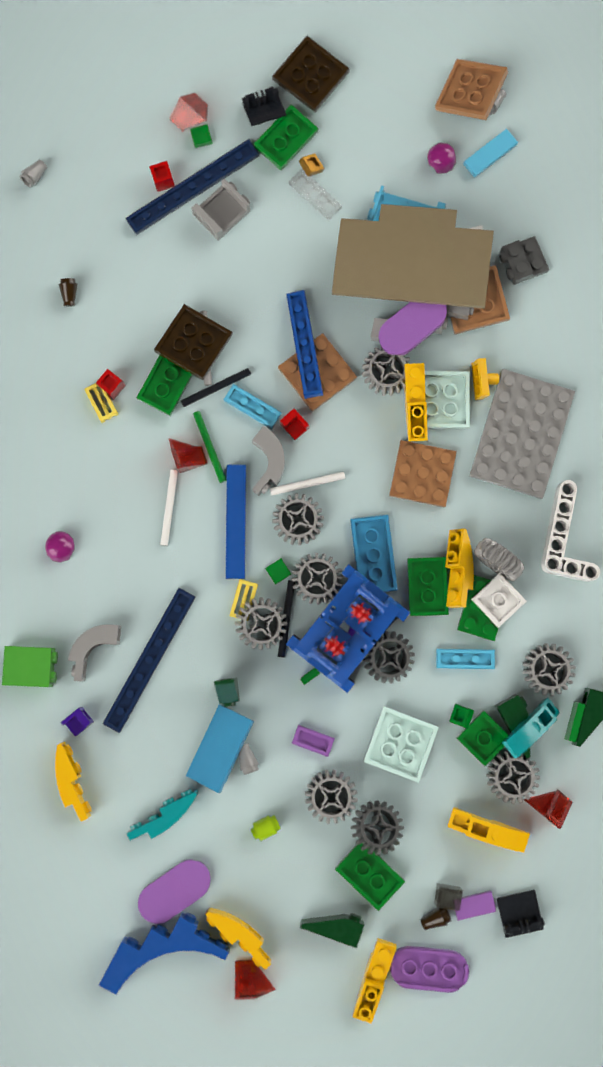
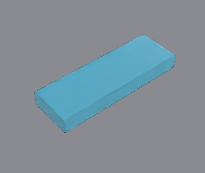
(490, 153)
(252, 406)
(465, 658)

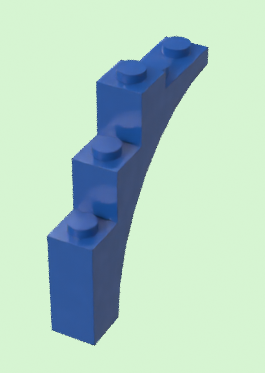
(158, 942)

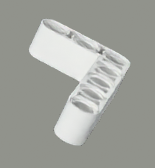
(561, 537)

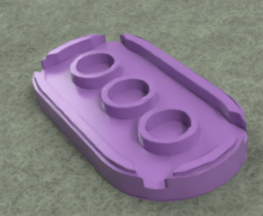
(411, 327)
(174, 891)
(429, 969)

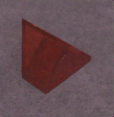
(189, 111)
(187, 456)
(552, 806)
(250, 981)

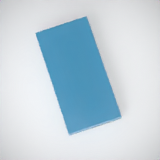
(374, 551)
(219, 748)

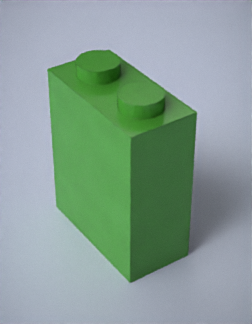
(29, 666)

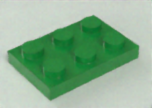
(286, 137)
(164, 386)
(427, 586)
(473, 619)
(370, 876)

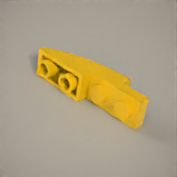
(415, 402)
(460, 562)
(66, 773)
(488, 831)
(235, 929)
(374, 980)

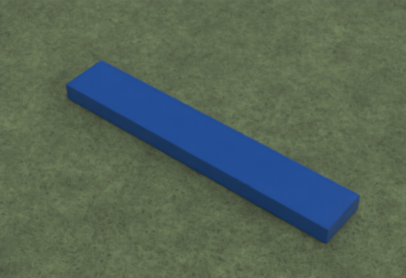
(304, 344)
(235, 521)

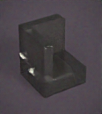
(448, 896)

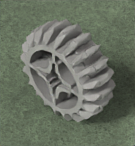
(393, 374)
(290, 514)
(499, 559)
(330, 568)
(253, 628)
(533, 675)
(516, 784)
(324, 803)

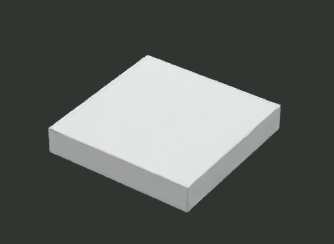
(498, 600)

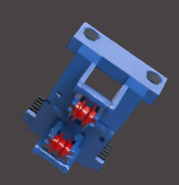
(361, 618)

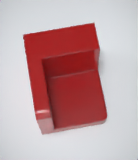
(162, 176)
(110, 383)
(294, 424)

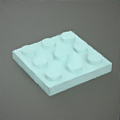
(447, 399)
(401, 744)

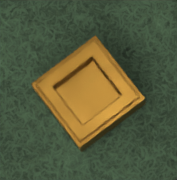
(311, 164)

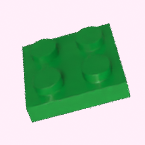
(483, 738)

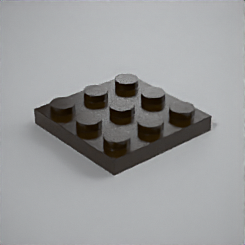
(310, 73)
(193, 342)

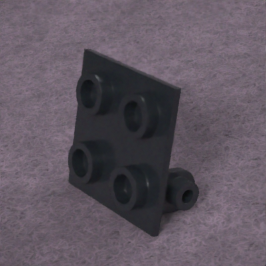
(263, 108)
(520, 913)

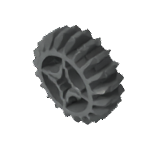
(395, 651)
(377, 820)

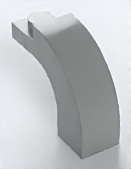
(271, 446)
(87, 642)

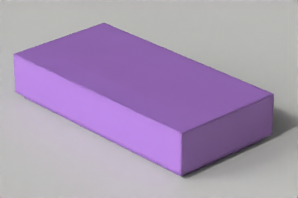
(313, 740)
(476, 905)

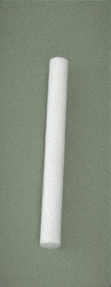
(307, 483)
(169, 507)

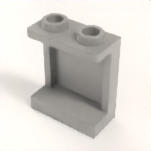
(222, 209)

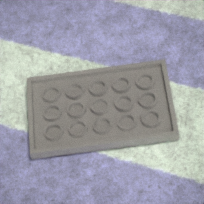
(522, 433)

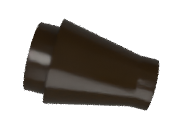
(68, 291)
(437, 918)

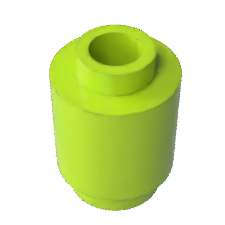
(265, 827)

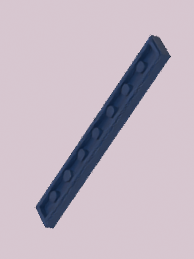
(192, 187)
(149, 660)

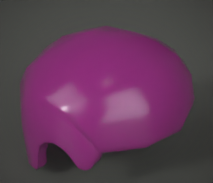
(442, 158)
(59, 546)

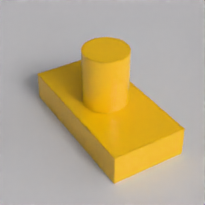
(482, 379)

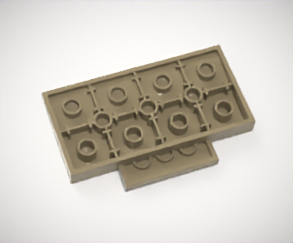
(413, 258)

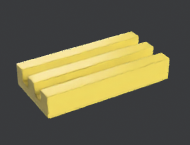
(108, 415)
(248, 584)

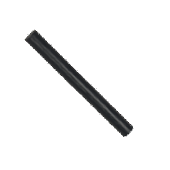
(215, 387)
(287, 611)

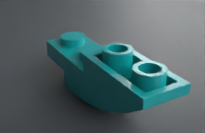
(532, 728)
(171, 812)

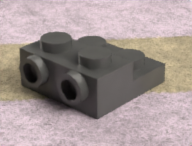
(523, 260)

